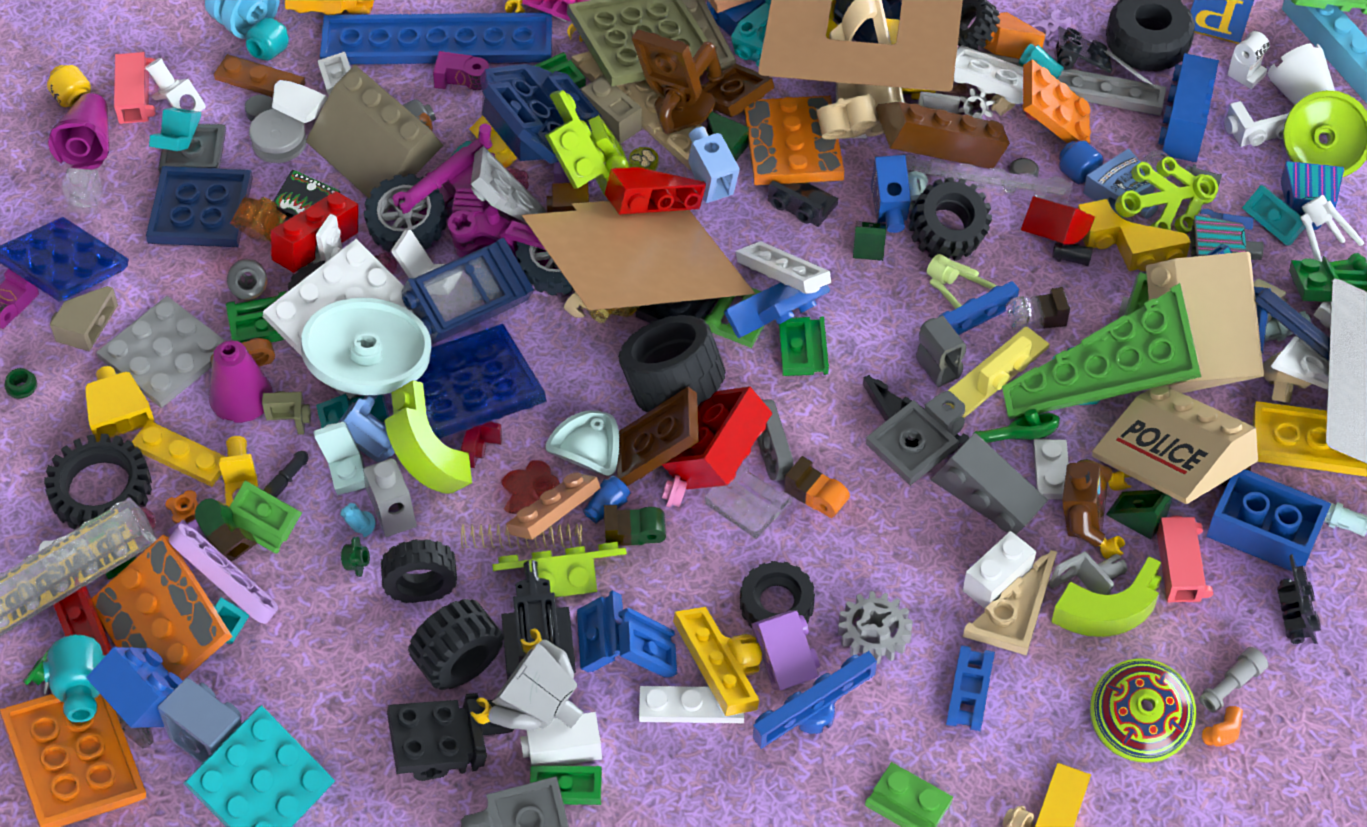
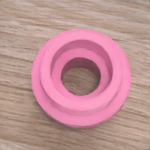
(674, 491)

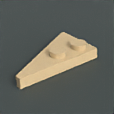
(1013, 616)

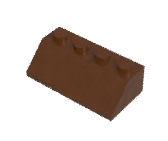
(942, 134)

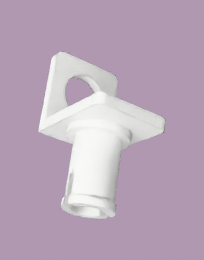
(172, 88)

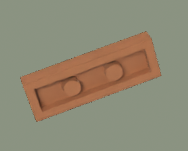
(553, 505)

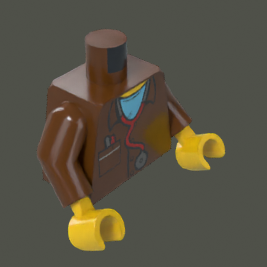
(1086, 500)

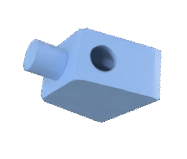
(713, 164)

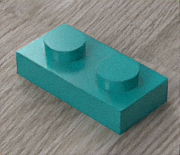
(1274, 215)

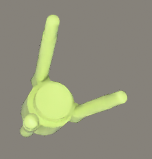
(946, 271)

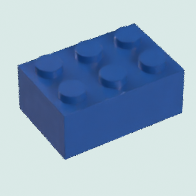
(1268, 519)

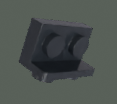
(802, 200)

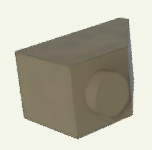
(84, 318)

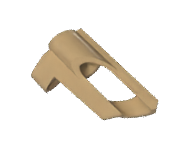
(856, 103)

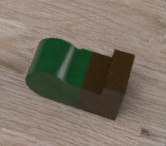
(634, 526)
(220, 530)

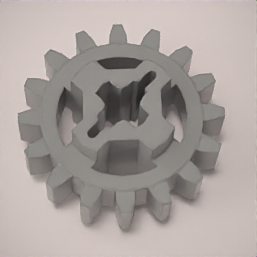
(875, 625)

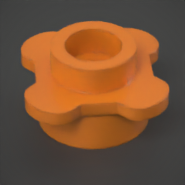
(179, 513)

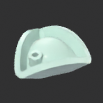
(588, 441)

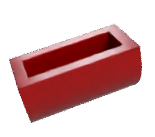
(1056, 221)

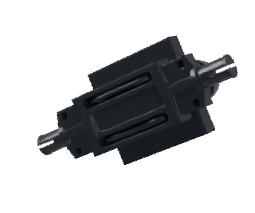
(535, 609)

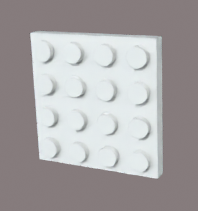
(344, 276)

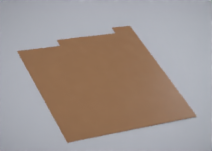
(635, 256)

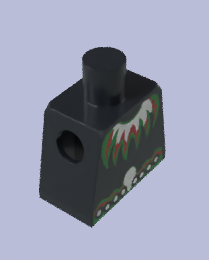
(300, 193)

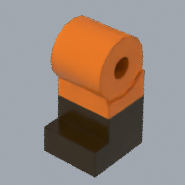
(815, 488)

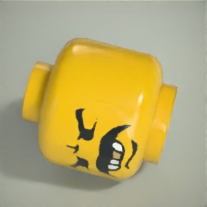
(67, 84)

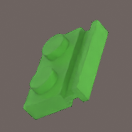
(263, 516)
(908, 799)

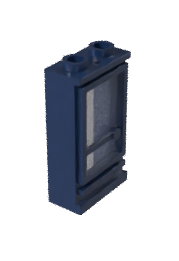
(467, 290)

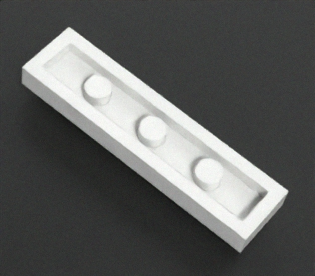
(783, 267)

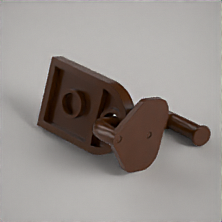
(676, 80)

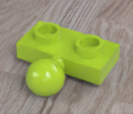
(609, 145)

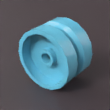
(241, 14)

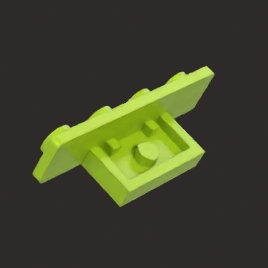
(574, 147)
(567, 573)

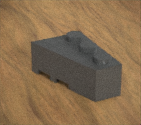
(990, 485)

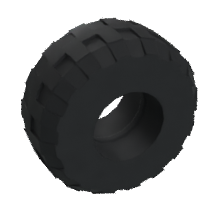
(1150, 33)

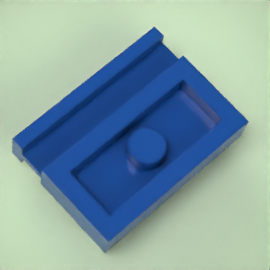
(599, 631)
(647, 643)

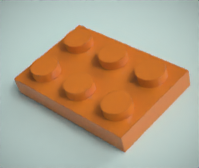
(1055, 104)

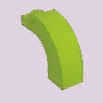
(419, 448)
(1109, 614)

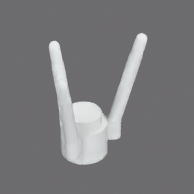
(1322, 212)

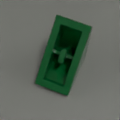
(732, 132)
(869, 240)
(1141, 510)

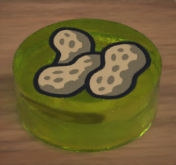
(644, 158)

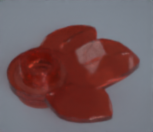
(528, 485)

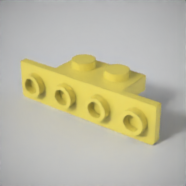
(998, 369)

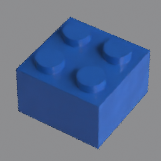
(134, 684)

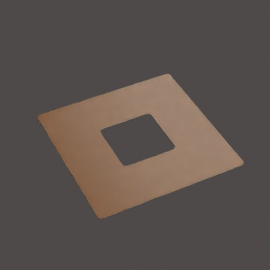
(920, 58)

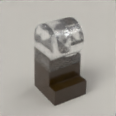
(1039, 311)

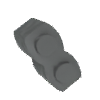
(940, 351)

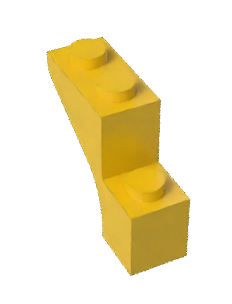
(1137, 243)

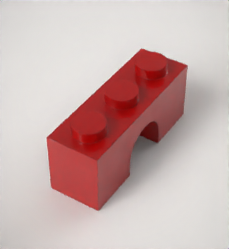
(295, 239)

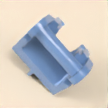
(367, 430)

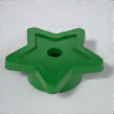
(36, 675)

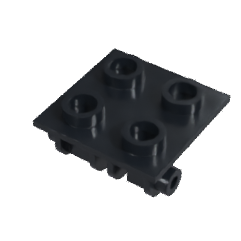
(1073, 46)
(1297, 605)

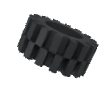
(983, 25)

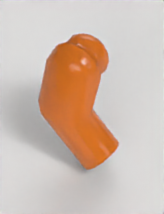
(1226, 731)

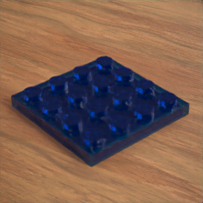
(477, 381)

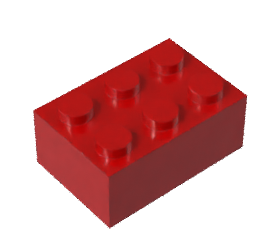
(726, 432)

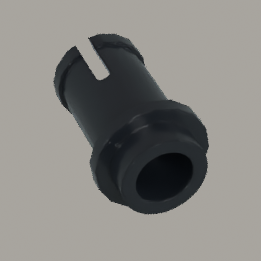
(1072, 253)

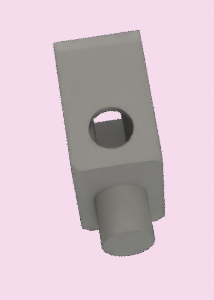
(385, 487)

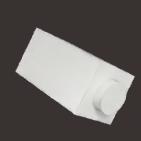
(563, 745)

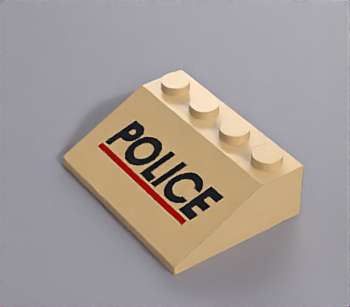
(1177, 444)

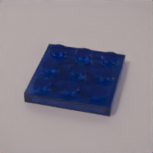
(61, 259)

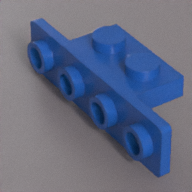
(770, 305)

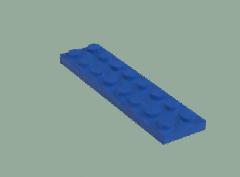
(422, 36)

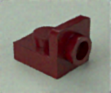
(477, 437)

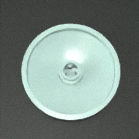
(365, 346)

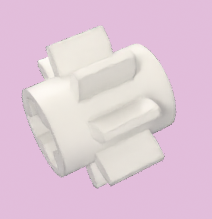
(984, 104)

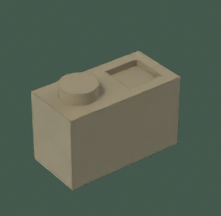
(616, 108)

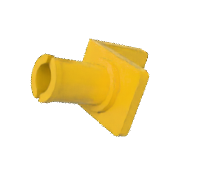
(236, 467)

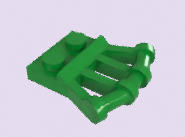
(1315, 277)

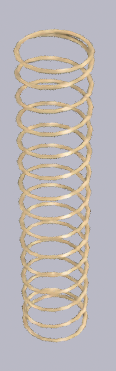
(507, 533)

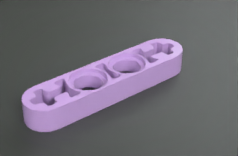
(223, 573)

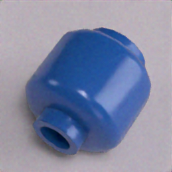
(1079, 160)

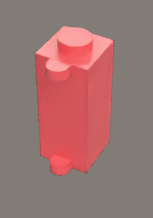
(132, 88)
(1182, 559)

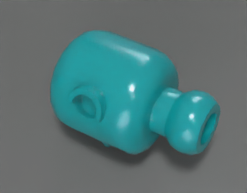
(66, 671)

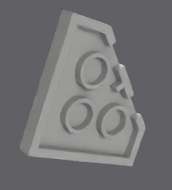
(500, 188)

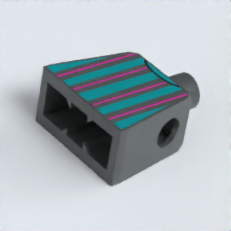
(1210, 233)

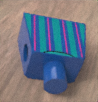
(1308, 181)

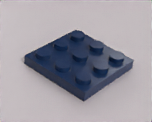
(198, 206)

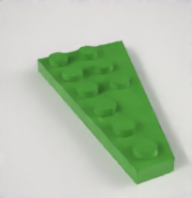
(1124, 357)

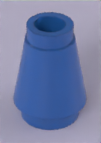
(611, 493)

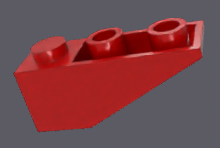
(649, 191)

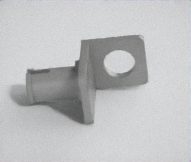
(1094, 576)

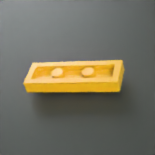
(179, 453)

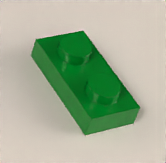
(577, 783)

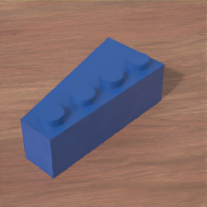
(1190, 107)

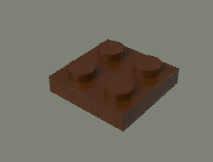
(738, 89)

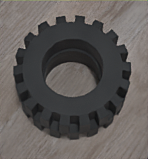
(960, 200)
(455, 644)

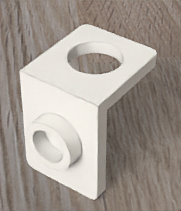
(939, 101)

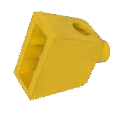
(115, 404)

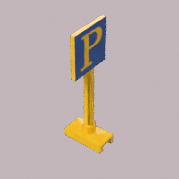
(1222, 18)

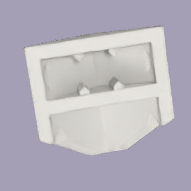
(297, 101)

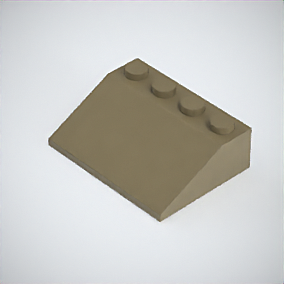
(370, 133)

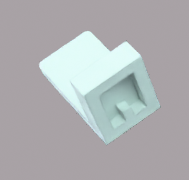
(343, 457)

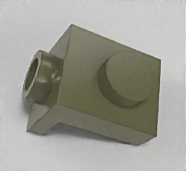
(286, 406)

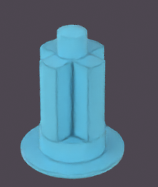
(358, 520)

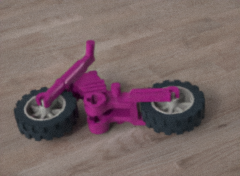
(422, 209)

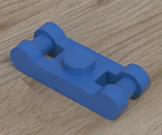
(970, 688)

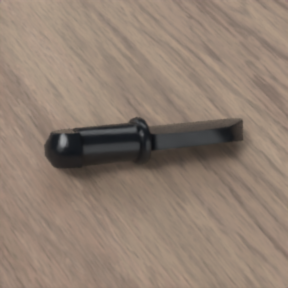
(284, 476)

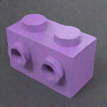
(786, 649)

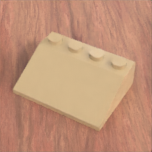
(1220, 315)

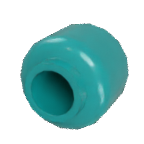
(267, 39)

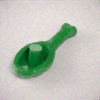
(1027, 427)

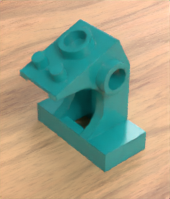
(749, 43)

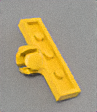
(721, 659)

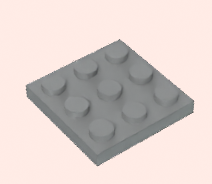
(162, 351)

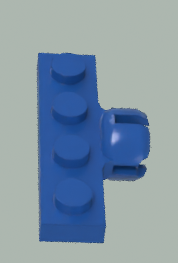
(816, 705)

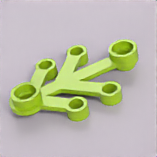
(1169, 195)

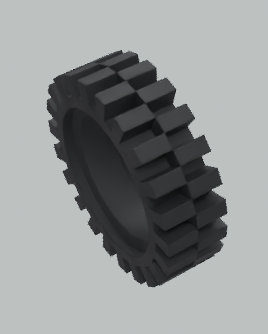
(94, 452)

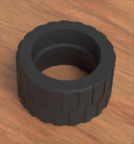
(669, 358)

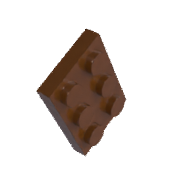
(658, 436)

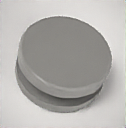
(277, 136)

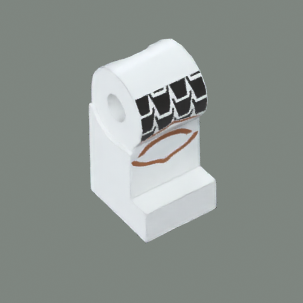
(1247, 60)

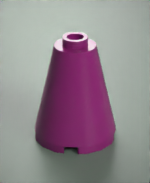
(82, 134)
(236, 384)

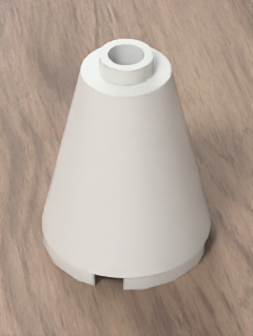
(1302, 73)

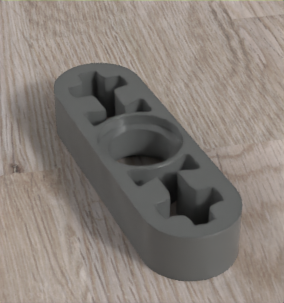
(775, 446)

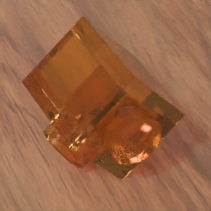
(257, 218)

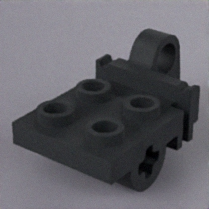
(439, 737)

